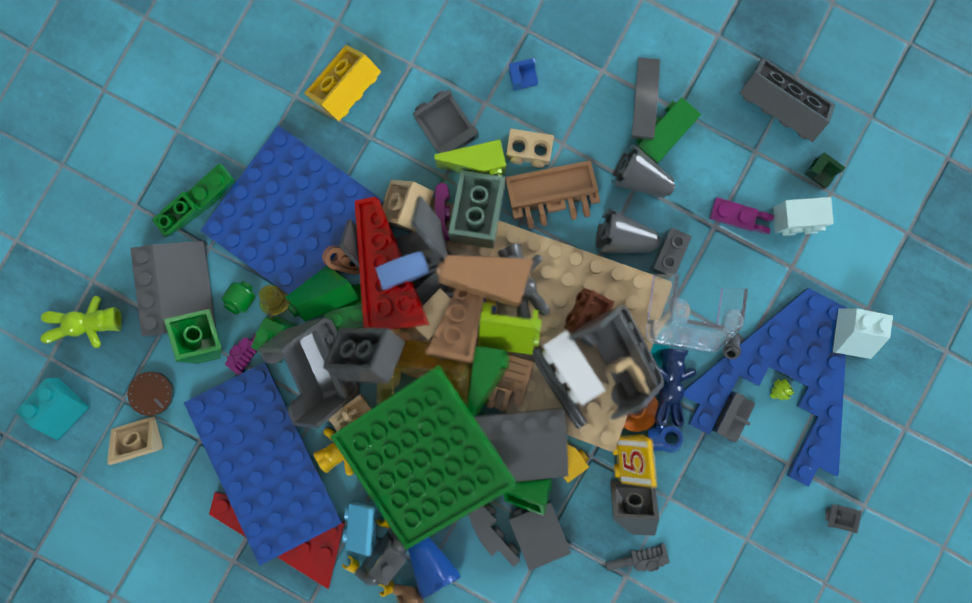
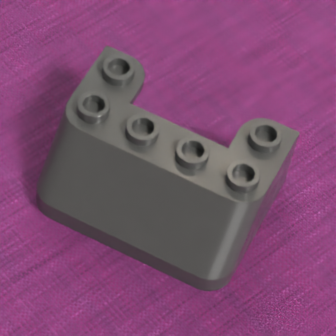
(305, 352)

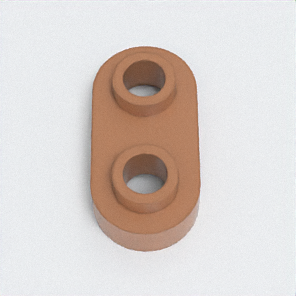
(340, 262)

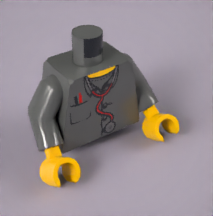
(383, 562)

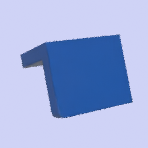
(523, 74)

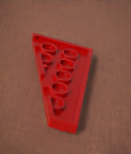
(383, 308)
(312, 558)

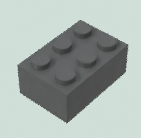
(364, 354)

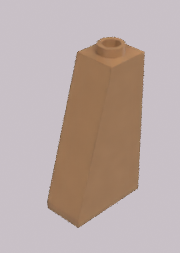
(487, 277)

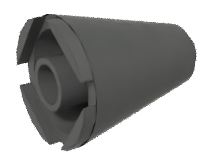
(641, 174)
(624, 235)

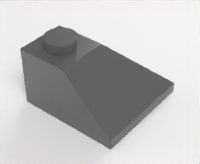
(635, 508)

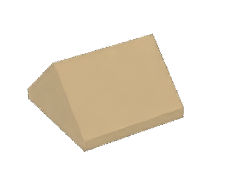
(134, 440)

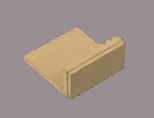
(633, 370)

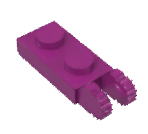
(441, 210)
(739, 216)

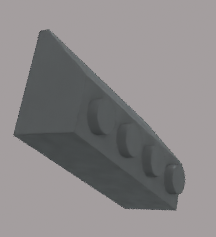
(787, 100)

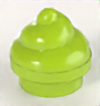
(781, 390)

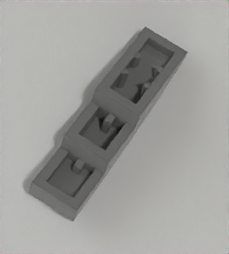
(645, 98)

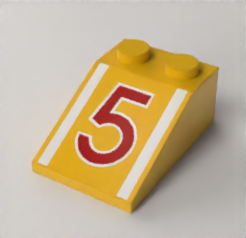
(635, 460)

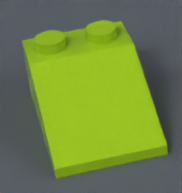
(480, 158)

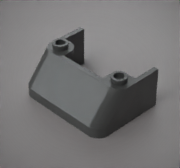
(427, 238)
(619, 336)

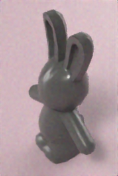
(530, 291)

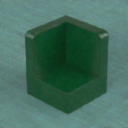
(824, 170)

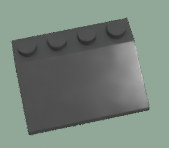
(170, 283)
(529, 442)

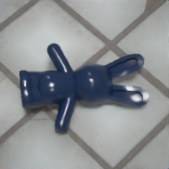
(672, 391)

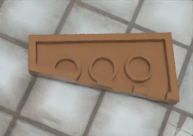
(458, 329)

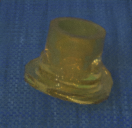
(272, 300)

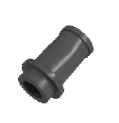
(732, 348)

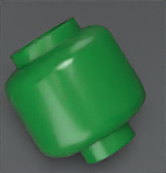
(238, 297)

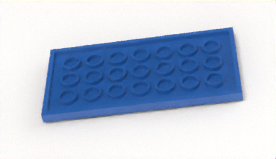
(262, 463)

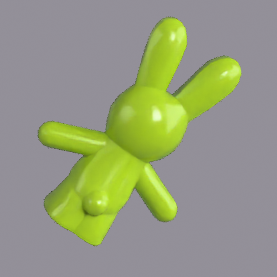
(77, 323)

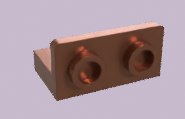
(586, 308)

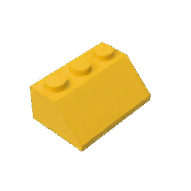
(343, 82)

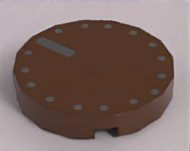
(150, 393)

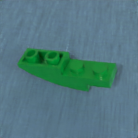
(194, 202)

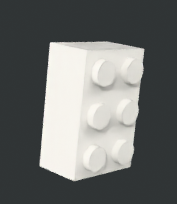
(572, 369)

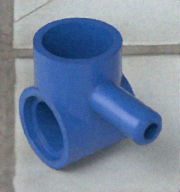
(658, 438)

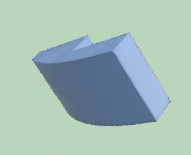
(402, 269)

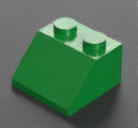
(348, 315)

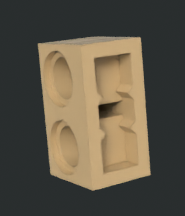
(530, 141)

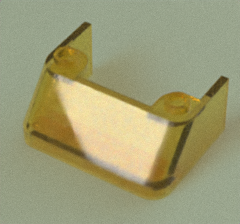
(414, 360)

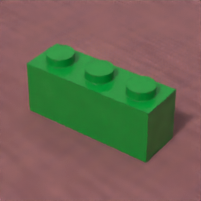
(669, 129)

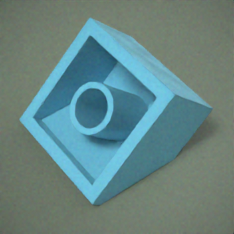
(361, 527)

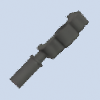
(642, 560)

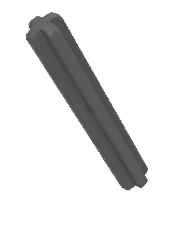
(558, 388)

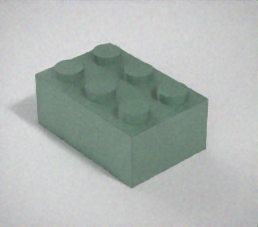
(477, 209)

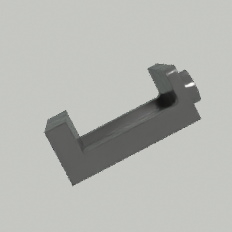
(445, 123)
(539, 536)

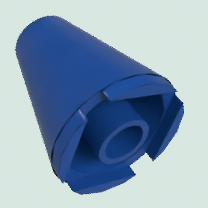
(431, 568)

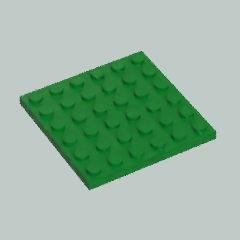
(423, 458)

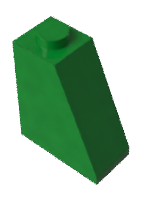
(320, 294)

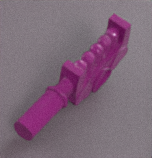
(241, 355)

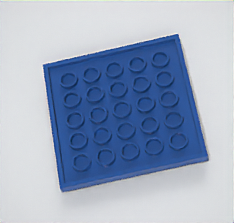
(286, 211)

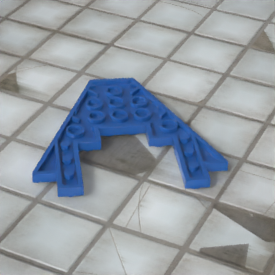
(800, 346)

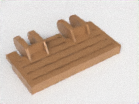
(552, 188)
(514, 380)

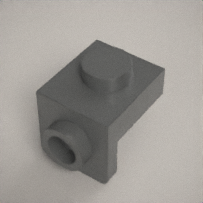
(843, 518)

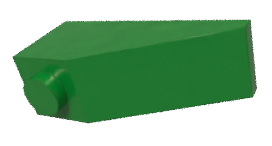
(487, 372)

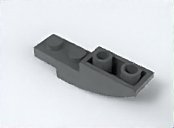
(490, 536)

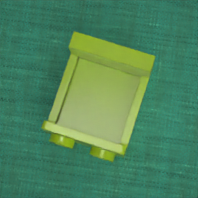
(507, 332)

